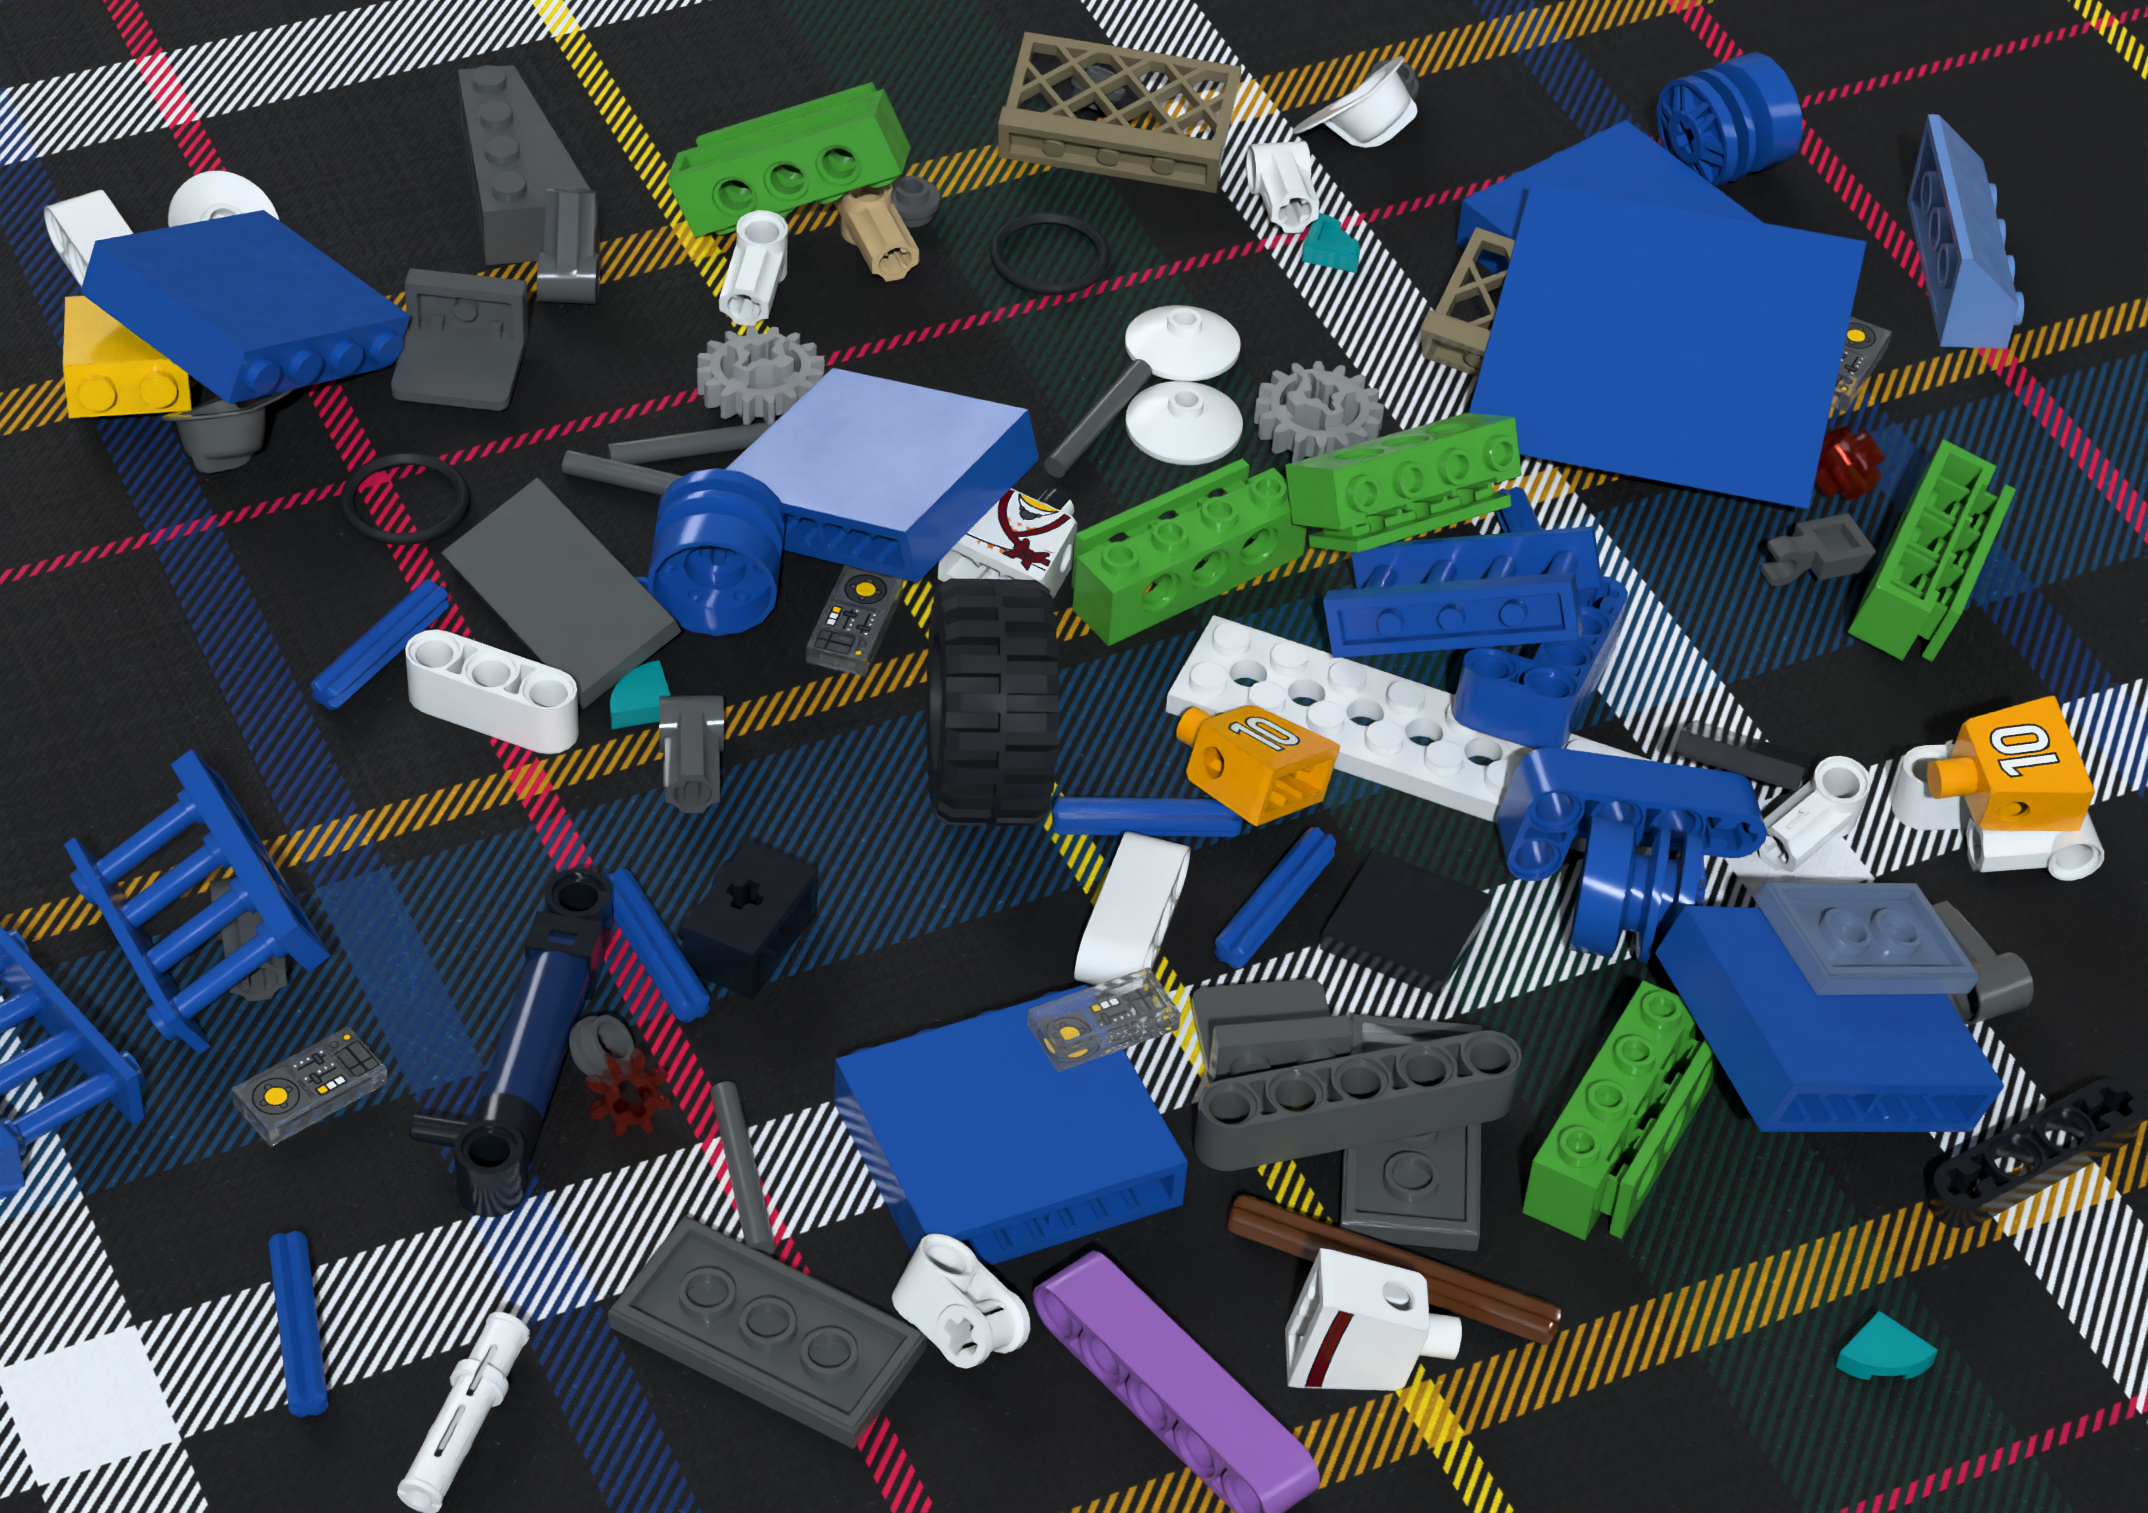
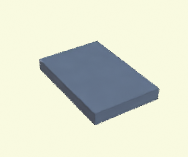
(1866, 938)

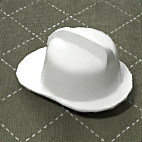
(1371, 111)

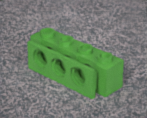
(790, 159)
(1405, 482)
(1922, 554)
(1113, 576)
(1607, 1114)

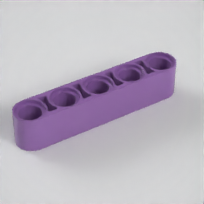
(1175, 1387)

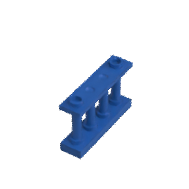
(1465, 593)
(255, 888)
(72, 1035)

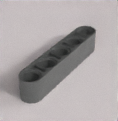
(1356, 1100)

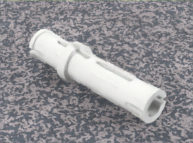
(476, 1388)

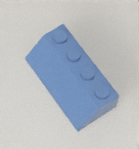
(1962, 243)

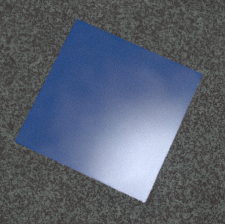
(1670, 343)

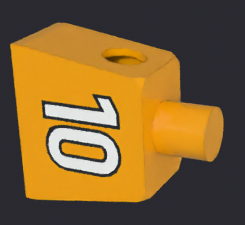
(1257, 761)
(2017, 770)

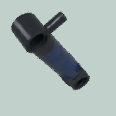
(558, 975)

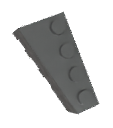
(511, 162)

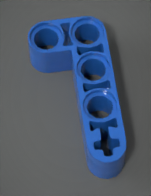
(1545, 696)
(1562, 789)

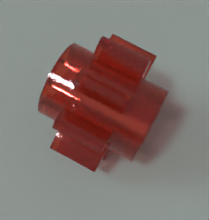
(1848, 463)
(647, 1093)

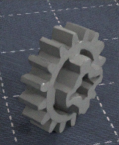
(757, 373)
(1317, 411)

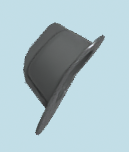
(221, 433)

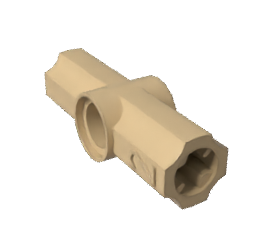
(878, 231)

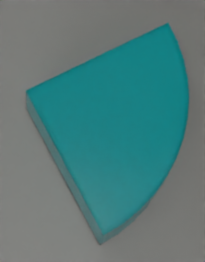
(1330, 245)
(637, 696)
(1885, 1350)

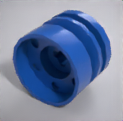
(1731, 118)
(717, 551)
(1633, 889)

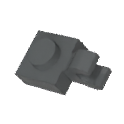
(1825, 545)

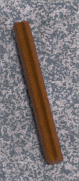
(1446, 1286)

